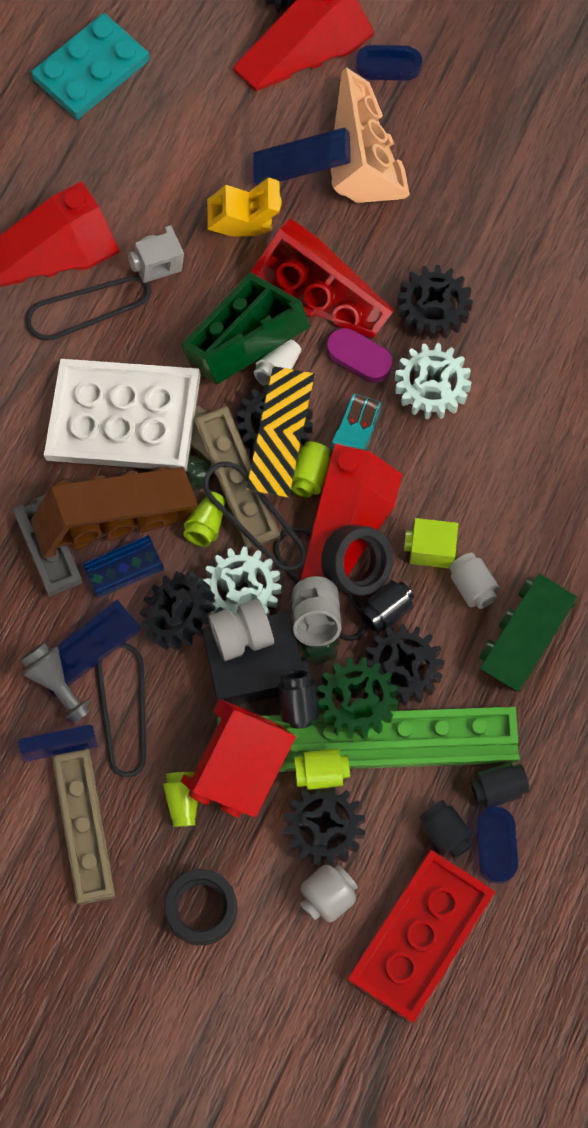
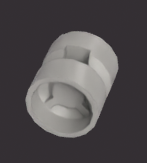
(316, 611)
(242, 629)

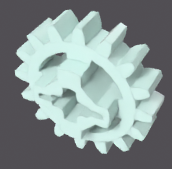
(436, 367)
(229, 579)

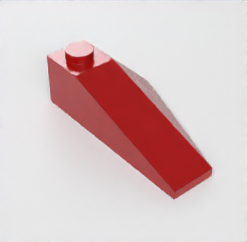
(303, 39)
(56, 237)
(321, 281)
(355, 492)

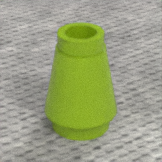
(204, 522)
(180, 804)

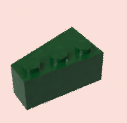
(244, 329)
(527, 631)

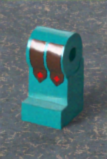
(358, 423)

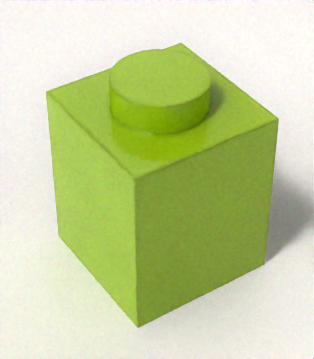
(431, 543)

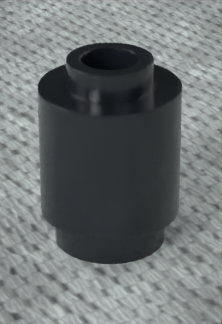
(387, 605)
(298, 699)
(500, 785)
(446, 829)

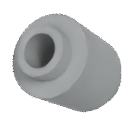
(474, 581)

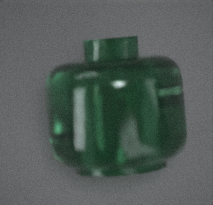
(196, 471)
(321, 654)

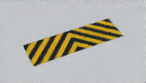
(280, 431)

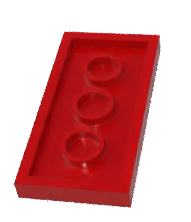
(421, 936)

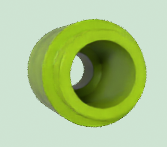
(311, 469)
(321, 769)

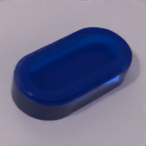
(388, 62)
(497, 845)

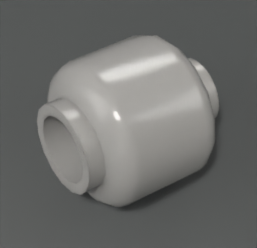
(328, 893)

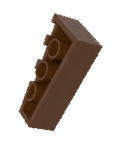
(111, 507)

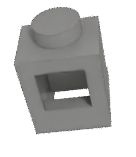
(157, 256)

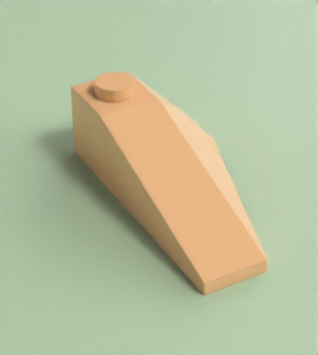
(372, 170)

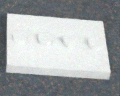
(122, 414)

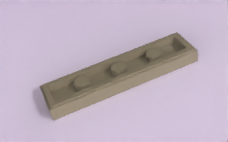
(222, 445)
(83, 827)

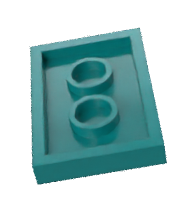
(90, 66)

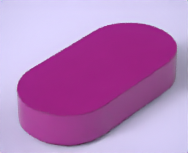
(359, 355)

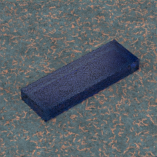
(302, 156)
(95, 641)

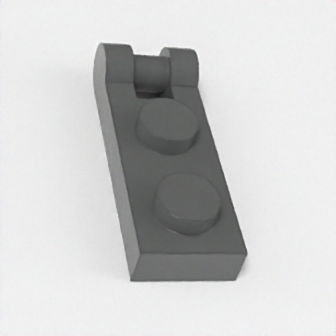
(56, 572)

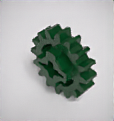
(368, 707)

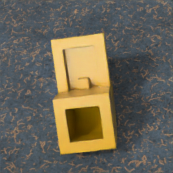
(244, 212)

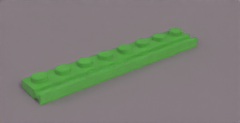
(416, 739)

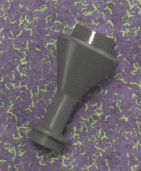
(45, 668)

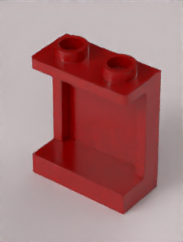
(240, 761)

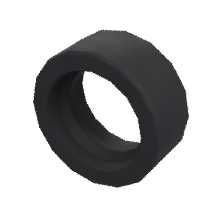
(381, 559)
(182, 884)

